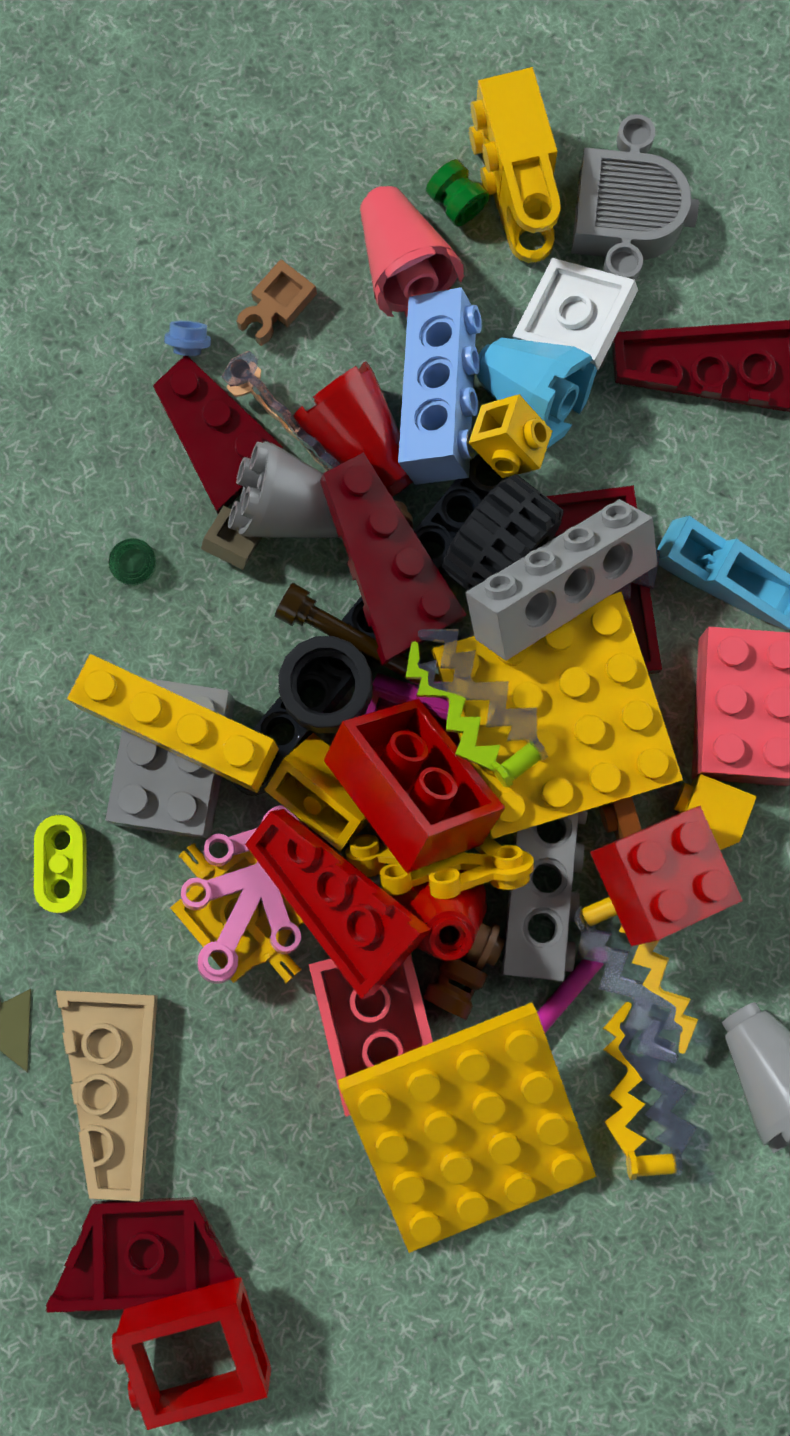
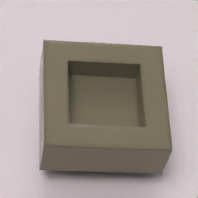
(228, 543)

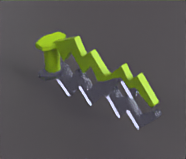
(464, 688)

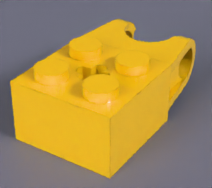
(517, 157)

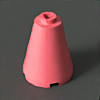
(404, 251)

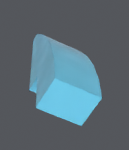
(726, 570)

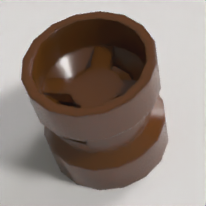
(451, 997)

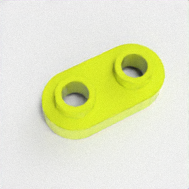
(56, 865)

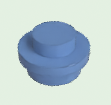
(187, 337)

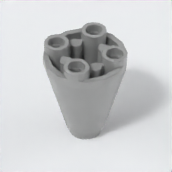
(280, 497)
(762, 1063)

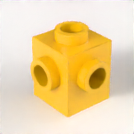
(510, 436)

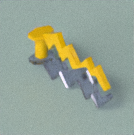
(644, 993)
(646, 1069)

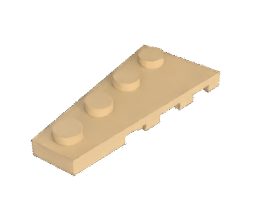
(111, 1073)

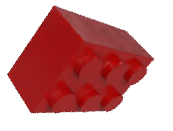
(412, 784)

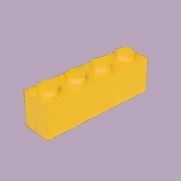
(173, 723)

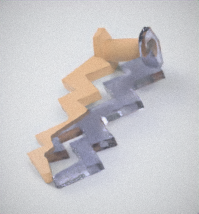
(244, 378)

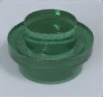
(132, 561)

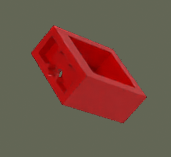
(181, 1312)

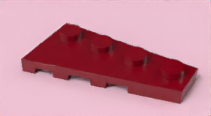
(711, 362)

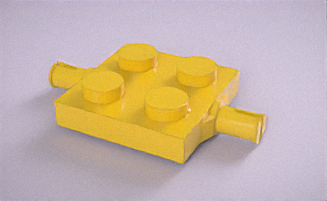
(209, 922)

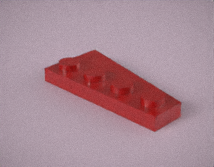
(343, 909)

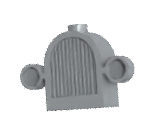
(630, 201)

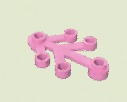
(254, 885)

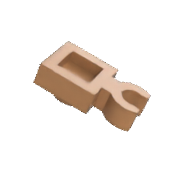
(279, 297)

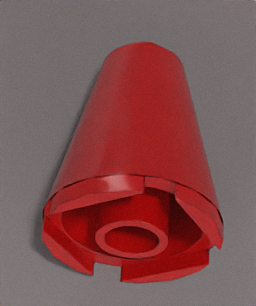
(356, 419)

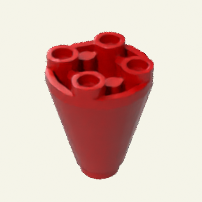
(452, 920)

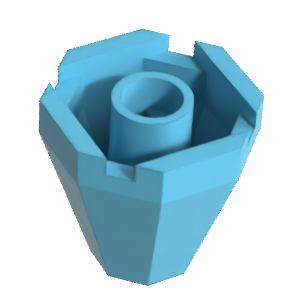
(544, 374)

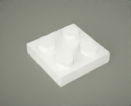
(577, 308)

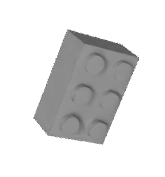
(161, 790)

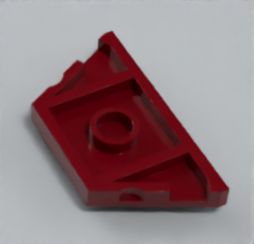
(140, 1255)

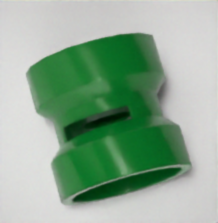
(458, 194)

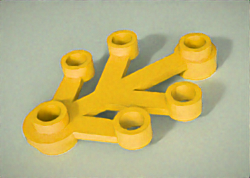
(504, 866)

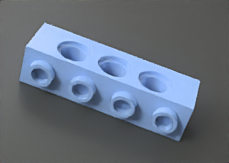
(439, 386)

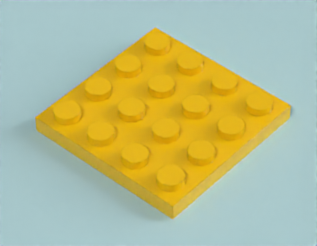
(592, 718)
(468, 1127)

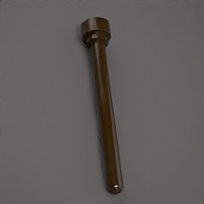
(301, 609)

